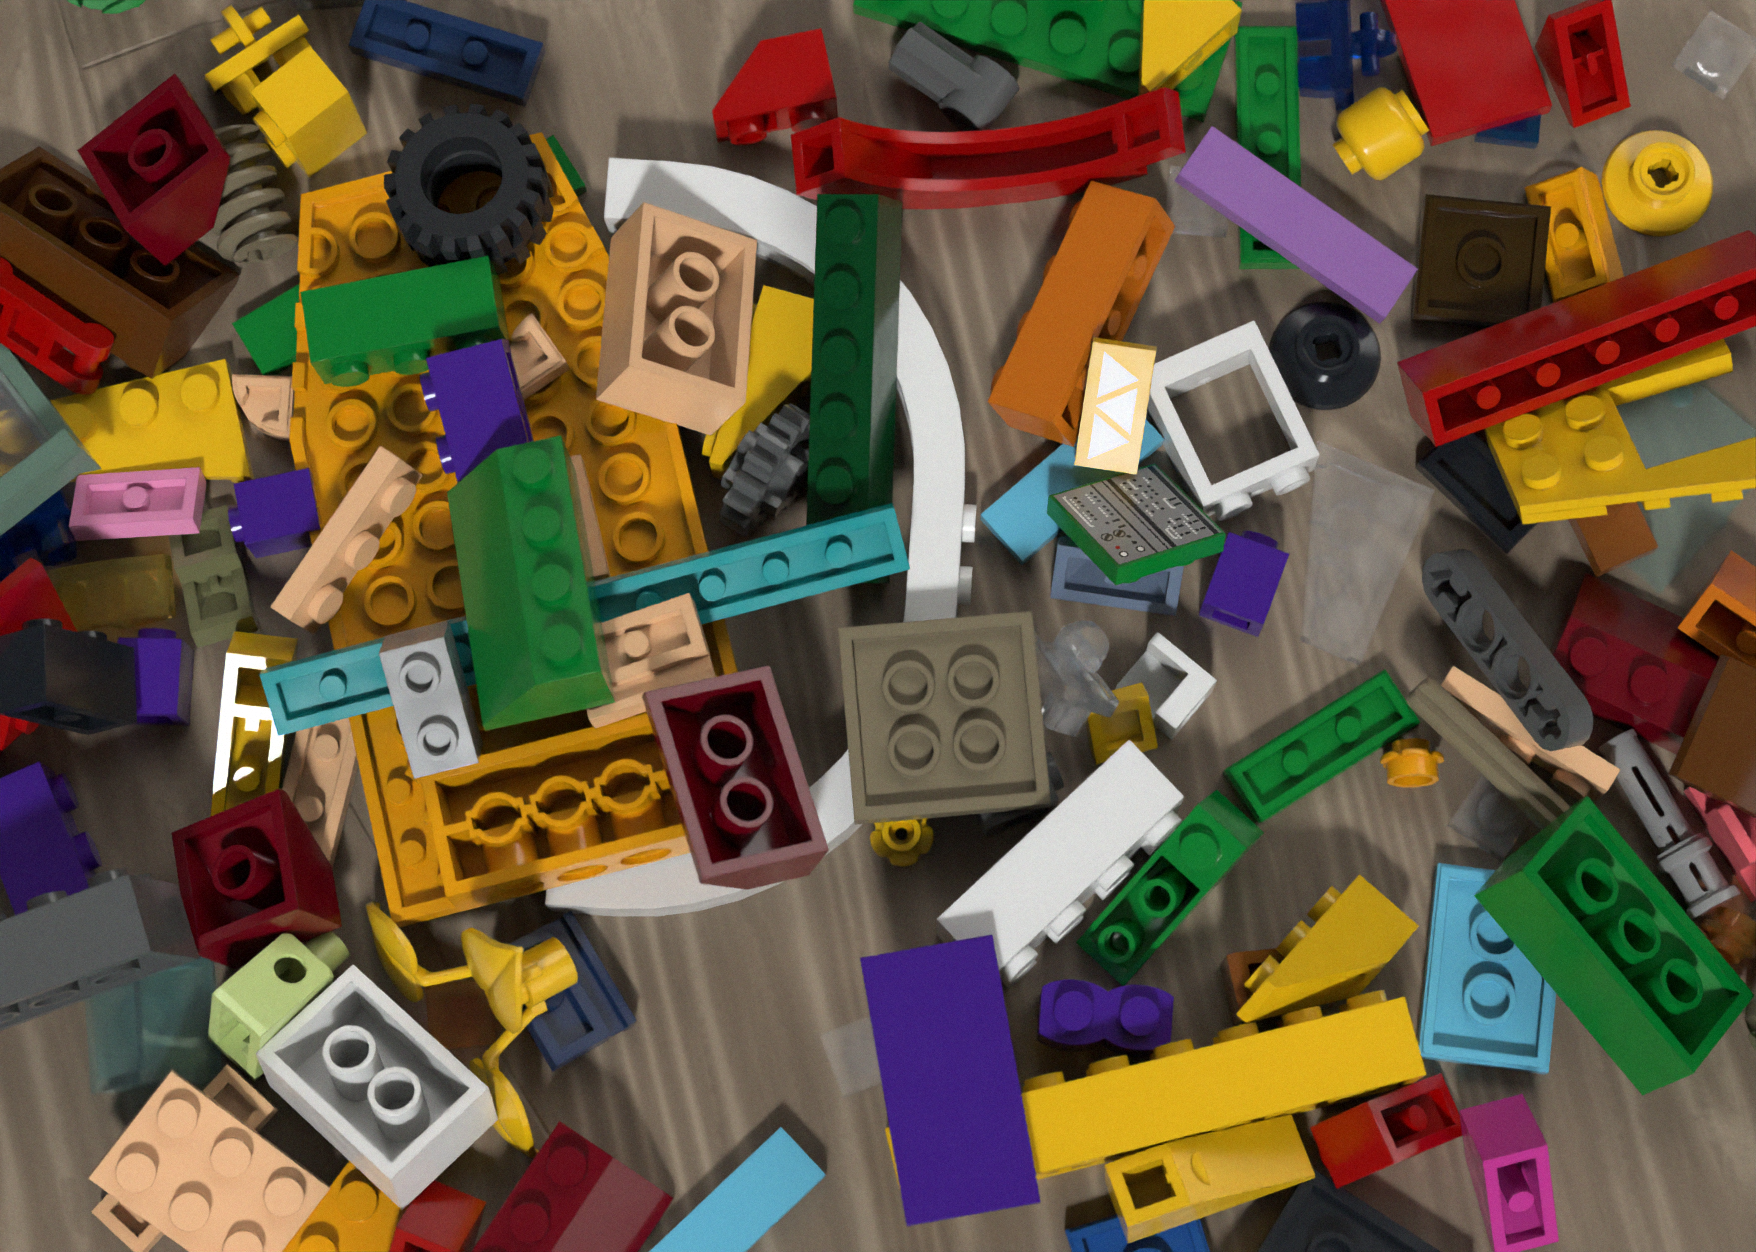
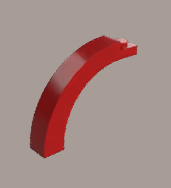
(990, 165)

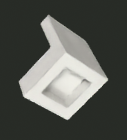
(1173, 684)

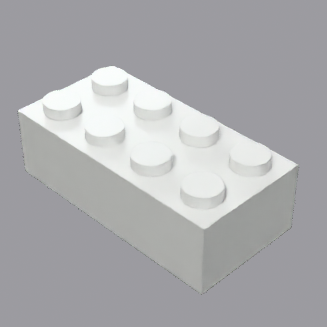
(1066, 860)

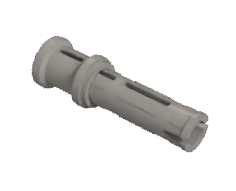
(1693, 850)

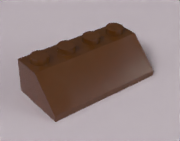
(79, 256)

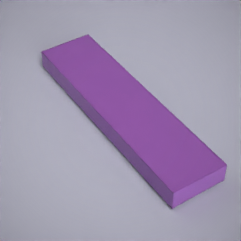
(1296, 225)

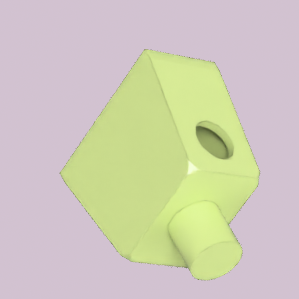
(270, 994)

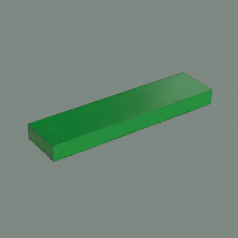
(1267, 117)

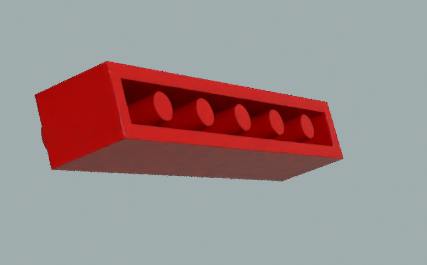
(1583, 340)

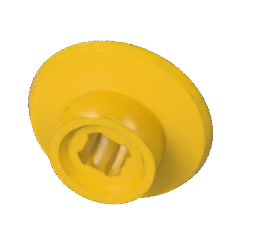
(1633, 193)

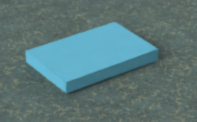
(1478, 988)

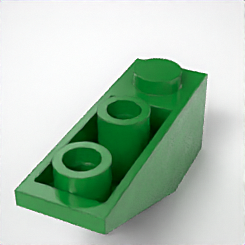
(1169, 886)

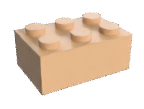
(677, 319)

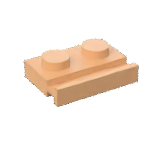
(652, 652)

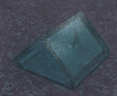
(153, 1028)

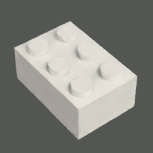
(377, 1086)

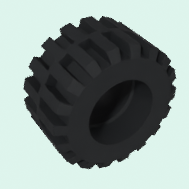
(459, 146)

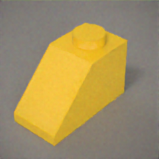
(1180, 37)

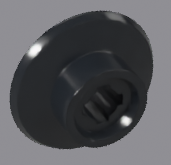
(1329, 382)

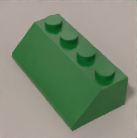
(529, 586)
(1616, 947)

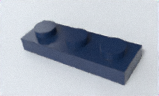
(448, 49)

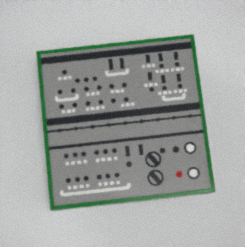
(1136, 524)

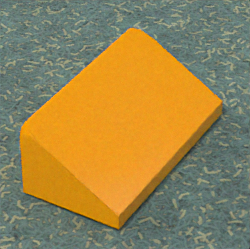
(1580, 233)

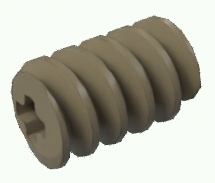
(244, 213)

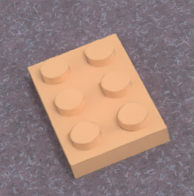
(206, 1175)

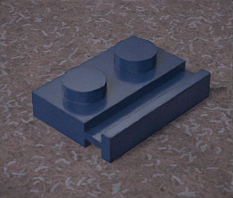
(586, 1011)

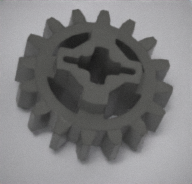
(766, 470)

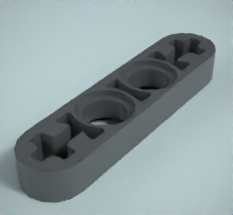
(1552, 704)

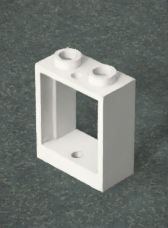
(1208, 362)

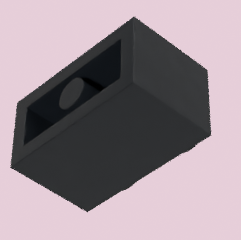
(67, 678)

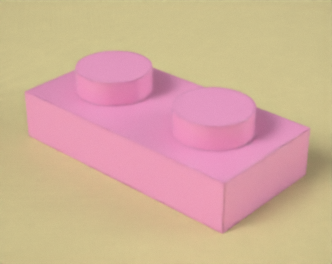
(138, 504)

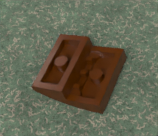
(1721, 738)

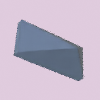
(1082, 581)

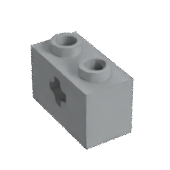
(431, 699)

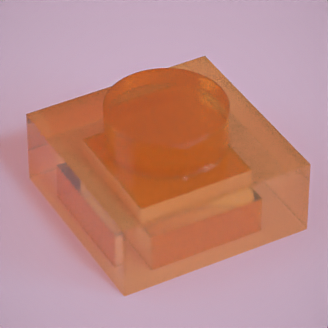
(460, 1015)

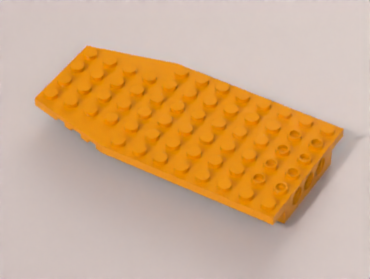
(549, 792)

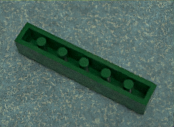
(854, 355)

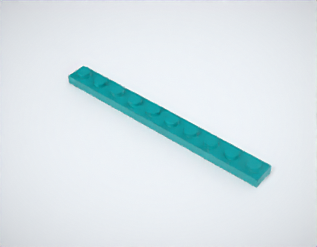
(719, 582)

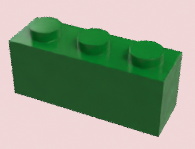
(402, 320)

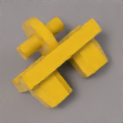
(236, 74)

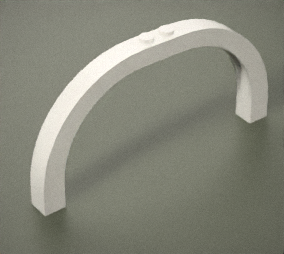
(939, 517)

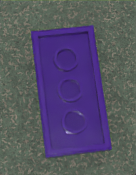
(950, 1080)

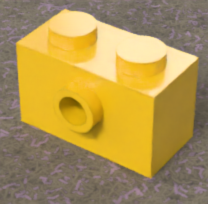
(306, 113)

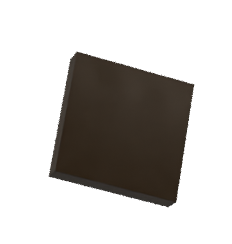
(1479, 261)

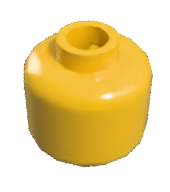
(1380, 133)

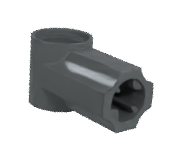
(966, 88)

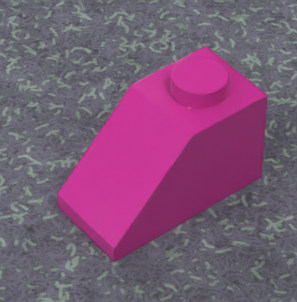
(1510, 1174)

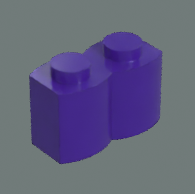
(1123, 1020)

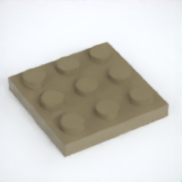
(943, 717)

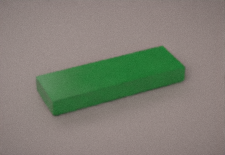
(1321, 747)

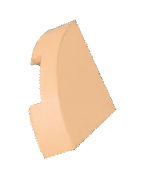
(535, 357)
(266, 402)

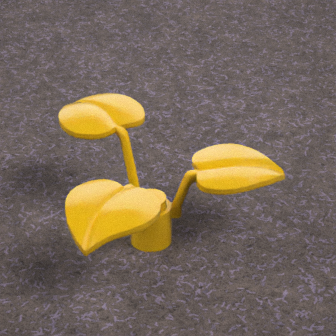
(508, 981)

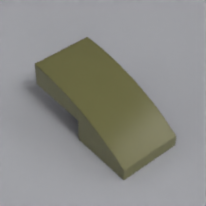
(213, 580)

